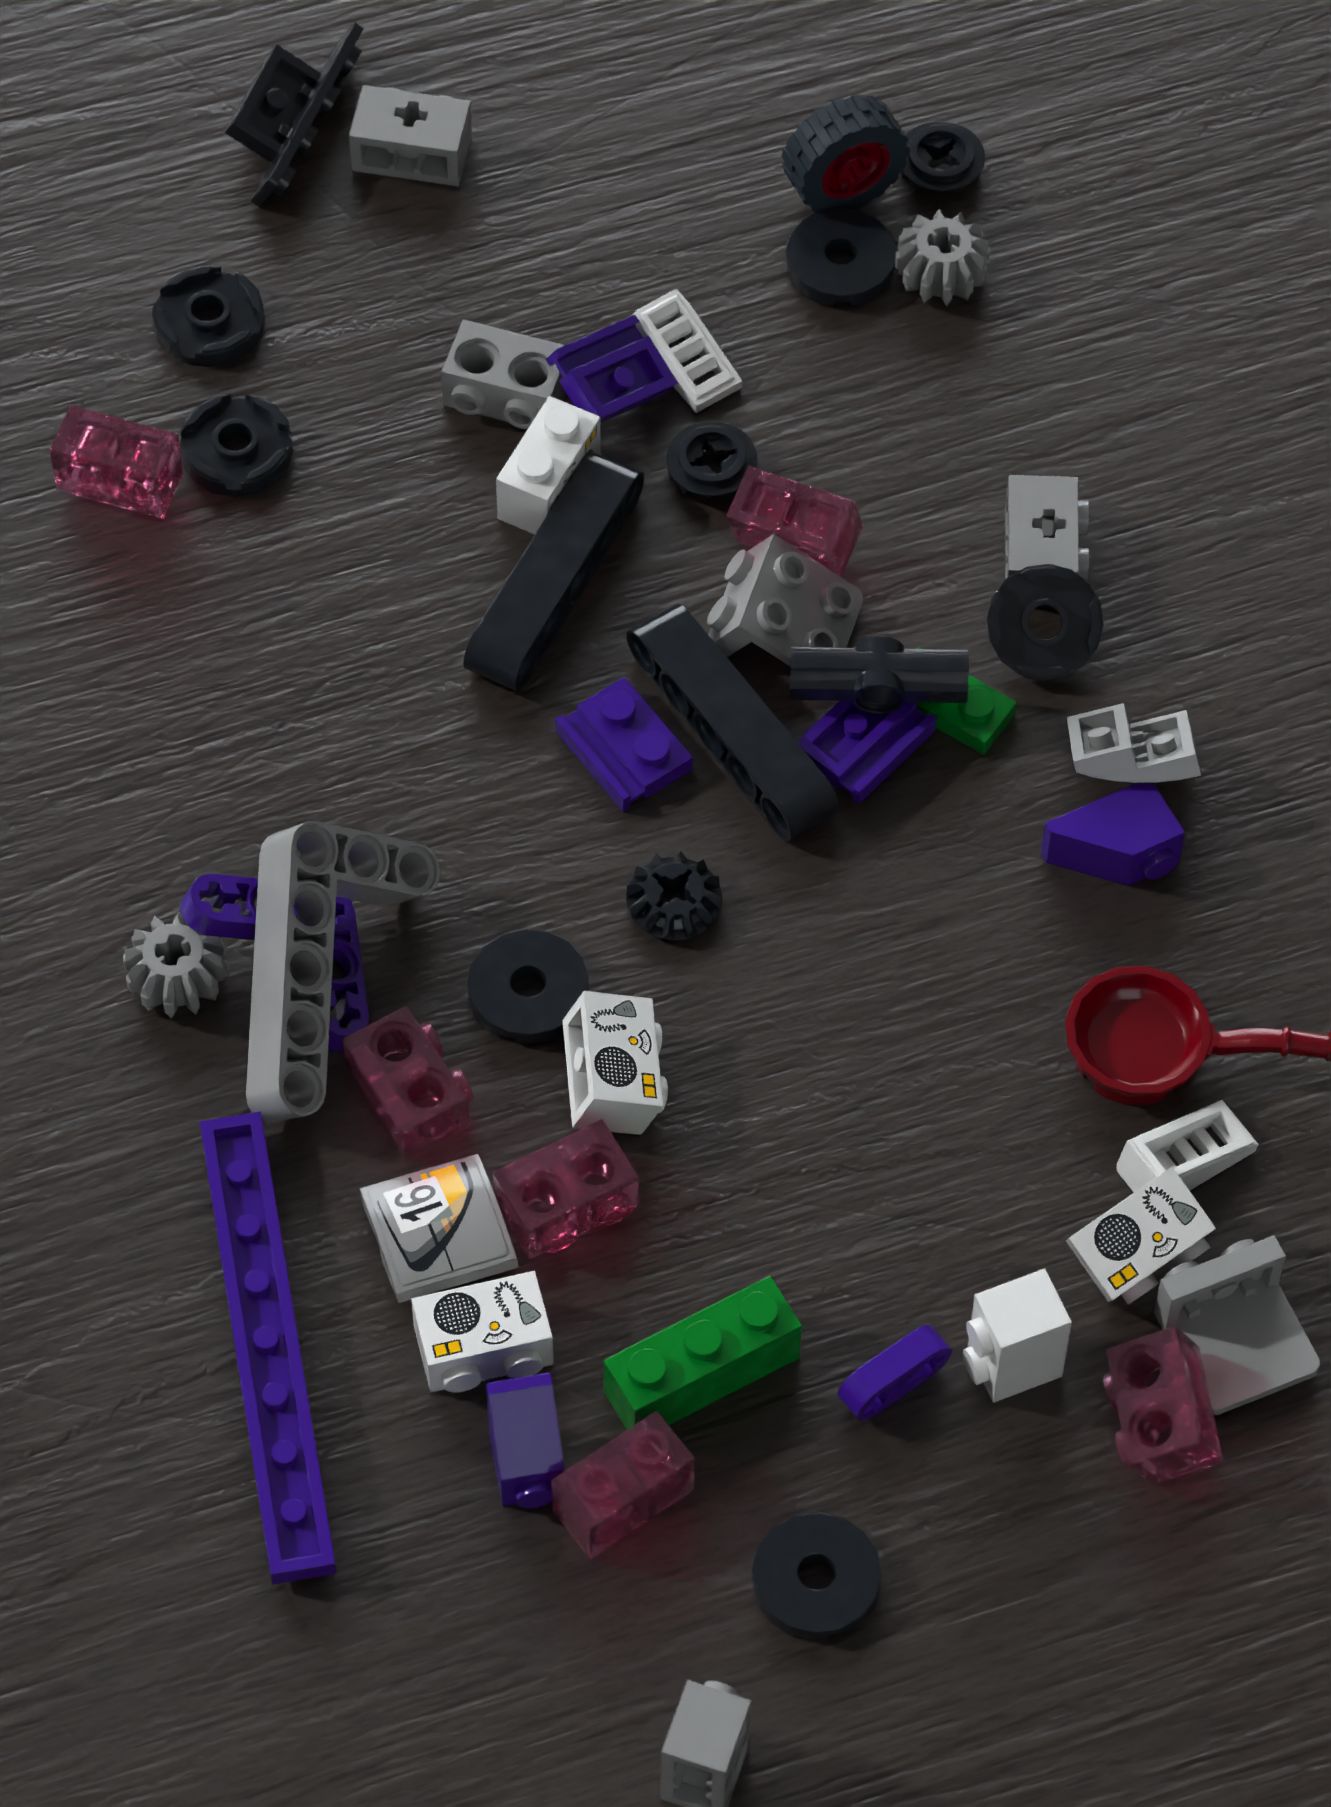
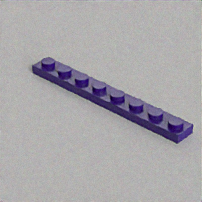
(267, 1349)

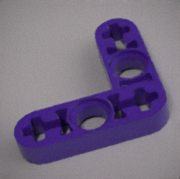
(239, 923)

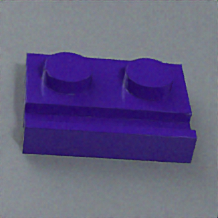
(612, 370)
(624, 744)
(862, 747)

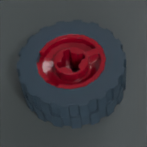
(845, 154)

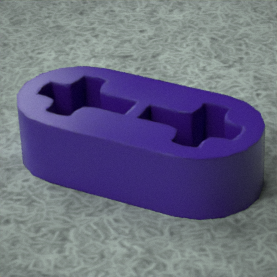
(894, 1372)

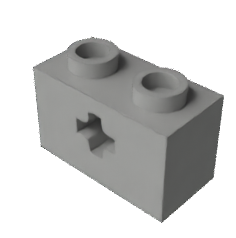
(410, 135)
(1045, 524)

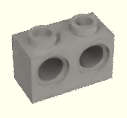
(507, 370)
(705, 1746)

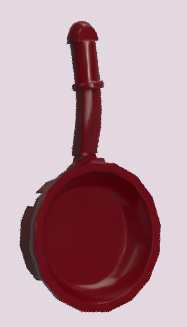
(1149, 1032)

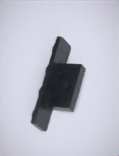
(282, 105)

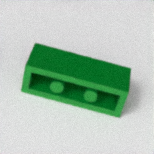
(704, 1356)

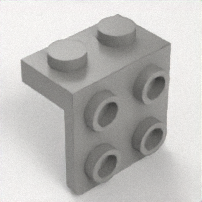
(782, 602)
(1239, 1321)

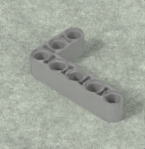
(308, 948)

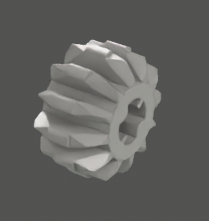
(942, 257)
(174, 966)

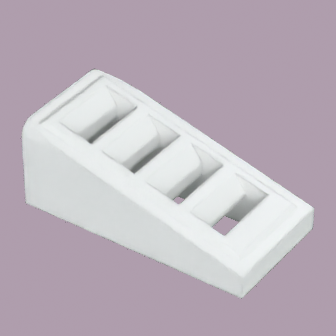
(671, 319)
(1146, 1155)

